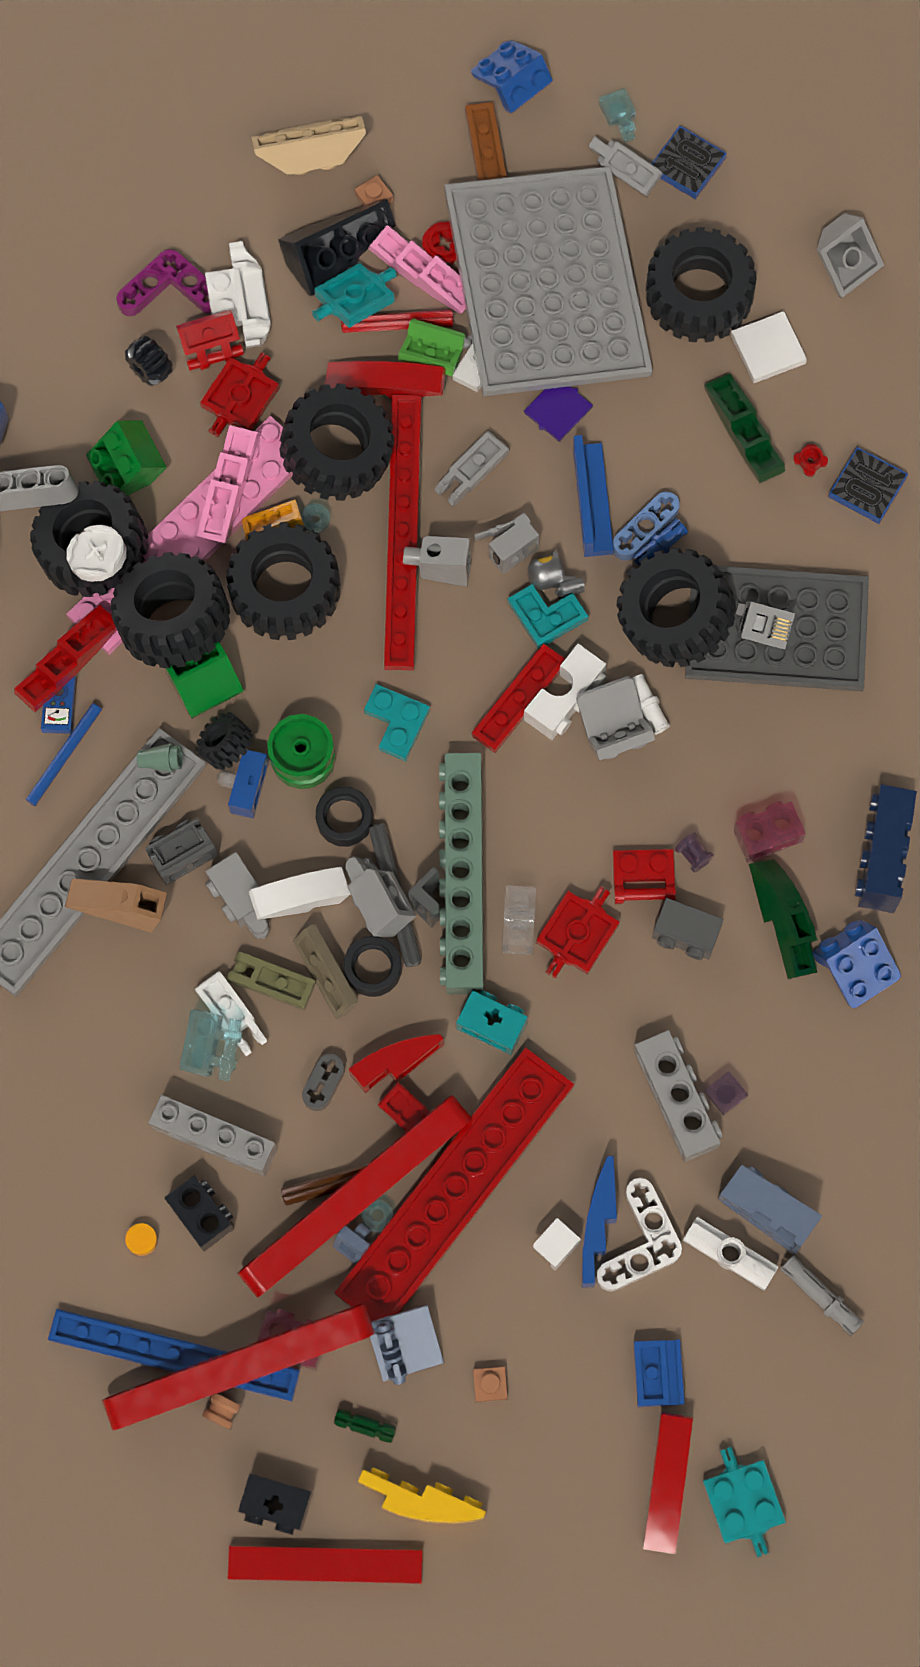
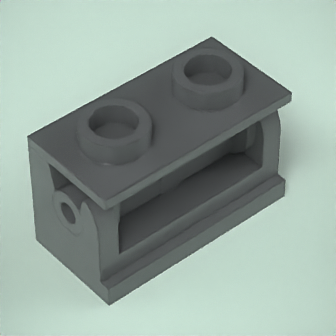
(181, 851)
(687, 929)

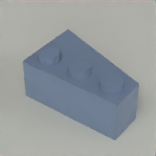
(769, 1208)

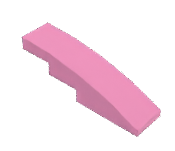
(420, 268)
(228, 484)

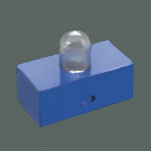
(245, 783)

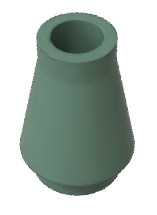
(163, 758)

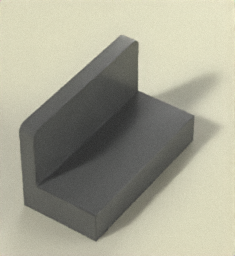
(421, 899)

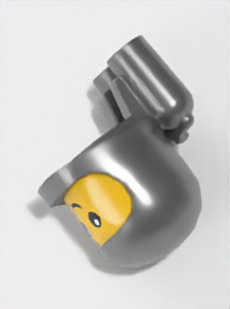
(549, 574)

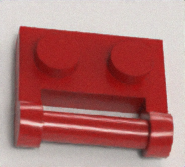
(643, 867)

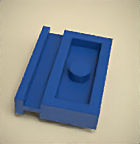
(658, 1373)

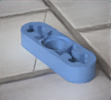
(666, 518)

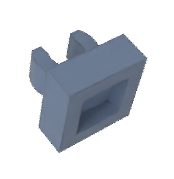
(352, 1243)

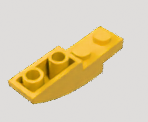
(433, 1506)

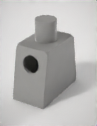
(442, 559)

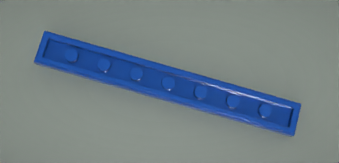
(155, 1350)

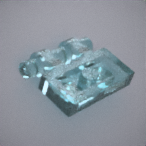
(202, 1042)

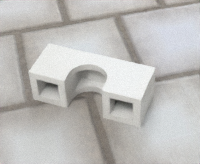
(552, 713)

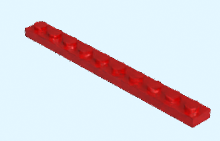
(402, 533)

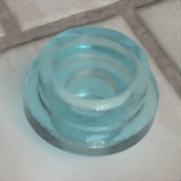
(315, 510)
(377, 1226)

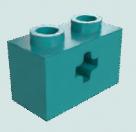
(501, 1035)

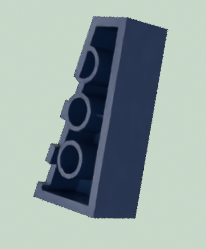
(886, 849)

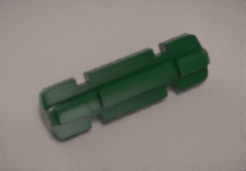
(364, 1425)

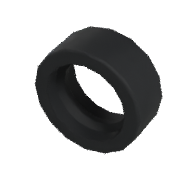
(336, 795)
(363, 945)

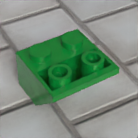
(126, 457)
(205, 682)

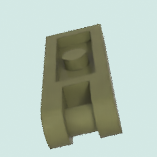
(272, 981)

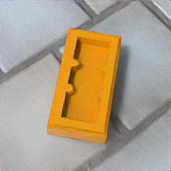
(285, 512)

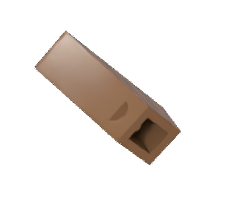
(117, 902)

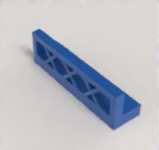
(592, 498)

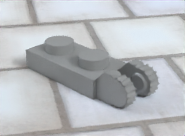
(473, 467)

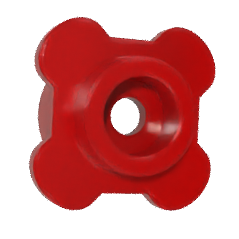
(813, 452)

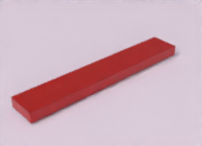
(325, 1565)

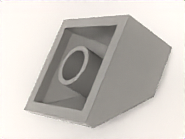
(848, 253)

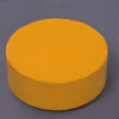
(141, 1239)

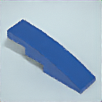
(601, 1212)

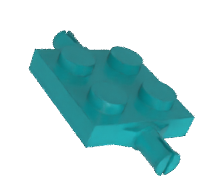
(354, 295)
(744, 1502)

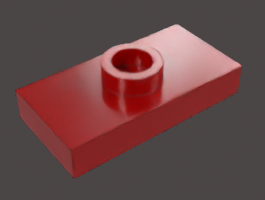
(403, 1107)

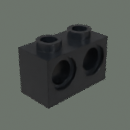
(195, 1216)

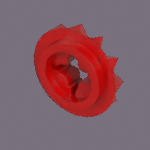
(431, 241)

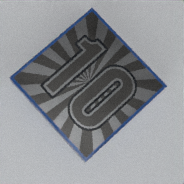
(688, 162)
(868, 485)

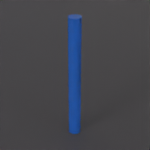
(63, 754)

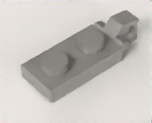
(627, 165)

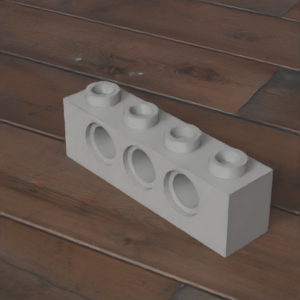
(213, 1135)
(689, 1142)

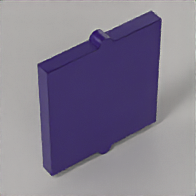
(558, 410)

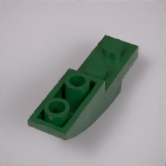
(785, 908)

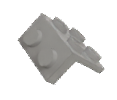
(613, 718)

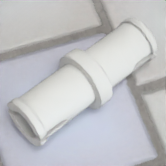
(650, 706)

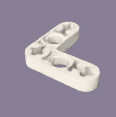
(653, 1237)

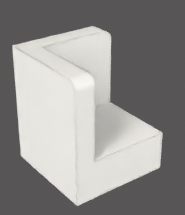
(556, 1243)

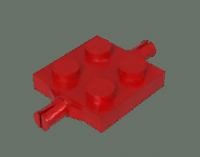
(239, 394)
(577, 932)

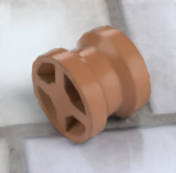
(221, 1411)

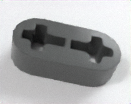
(330, 1085)

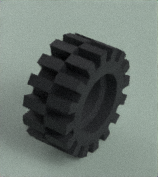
(224, 741)

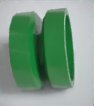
(299, 734)

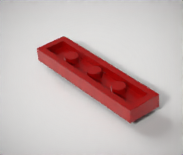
(510, 707)

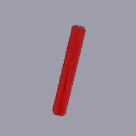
(400, 321)

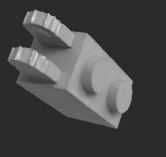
(232, 883)
(378, 897)

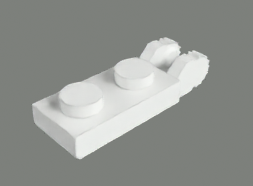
(223, 1000)

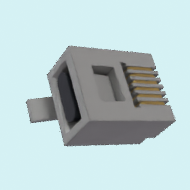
(515, 542)
(764, 624)

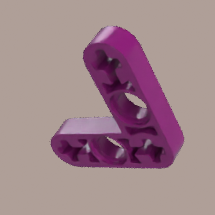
(165, 277)

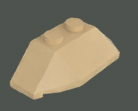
(310, 145)

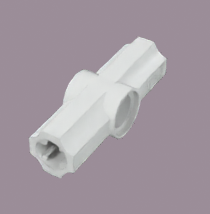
(748, 1265)

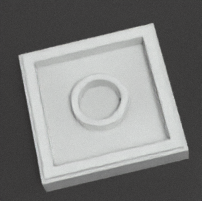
(768, 347)

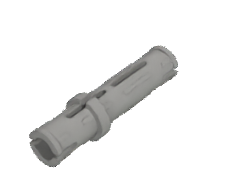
(822, 1295)

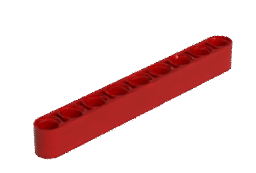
(354, 1196)
(238, 1366)

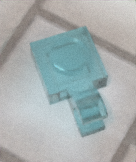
(619, 110)

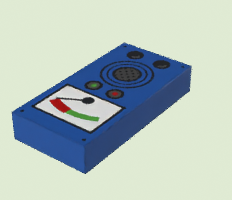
(59, 710)

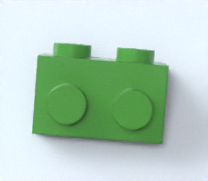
(432, 346)

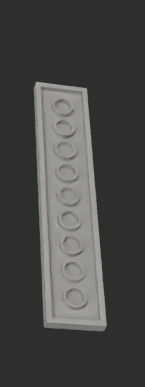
(92, 852)

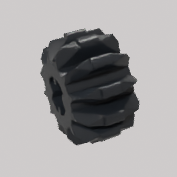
(148, 361)

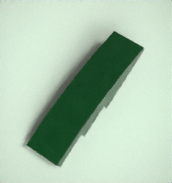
(744, 428)

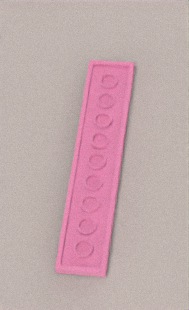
(179, 529)

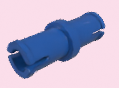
(662, 541)

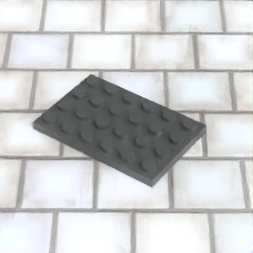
(824, 640)

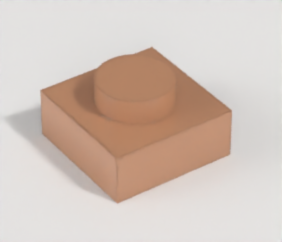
(373, 191)
(490, 1384)

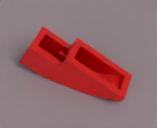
(394, 1060)

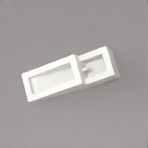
(300, 893)

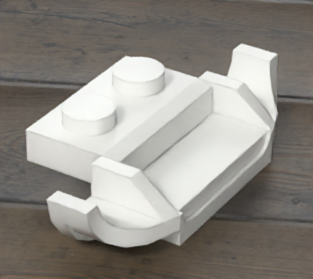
(243, 293)

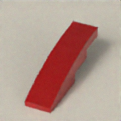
(387, 377)
(67, 659)
(668, 1483)

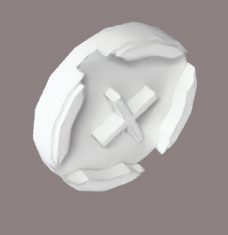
(96, 553)

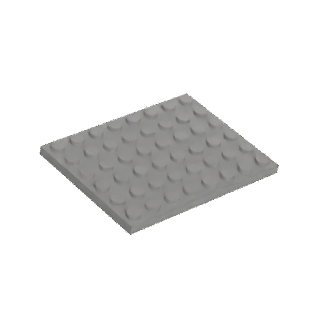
(547, 281)

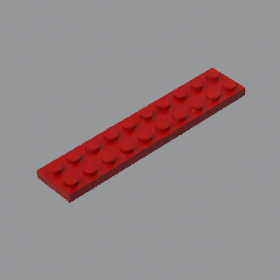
(455, 1187)

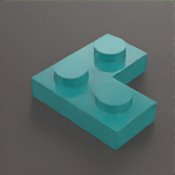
(543, 622)
(404, 720)

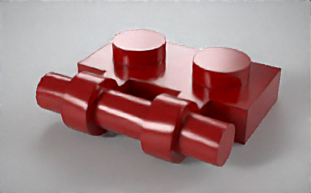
(208, 333)

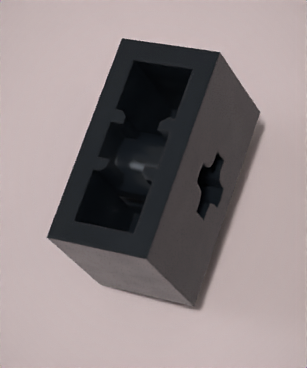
(261, 1490)

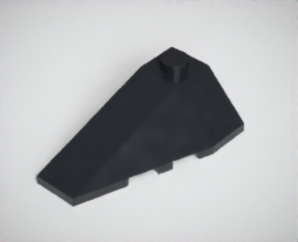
(334, 244)

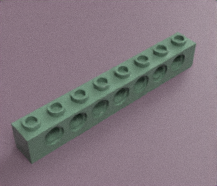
(464, 768)

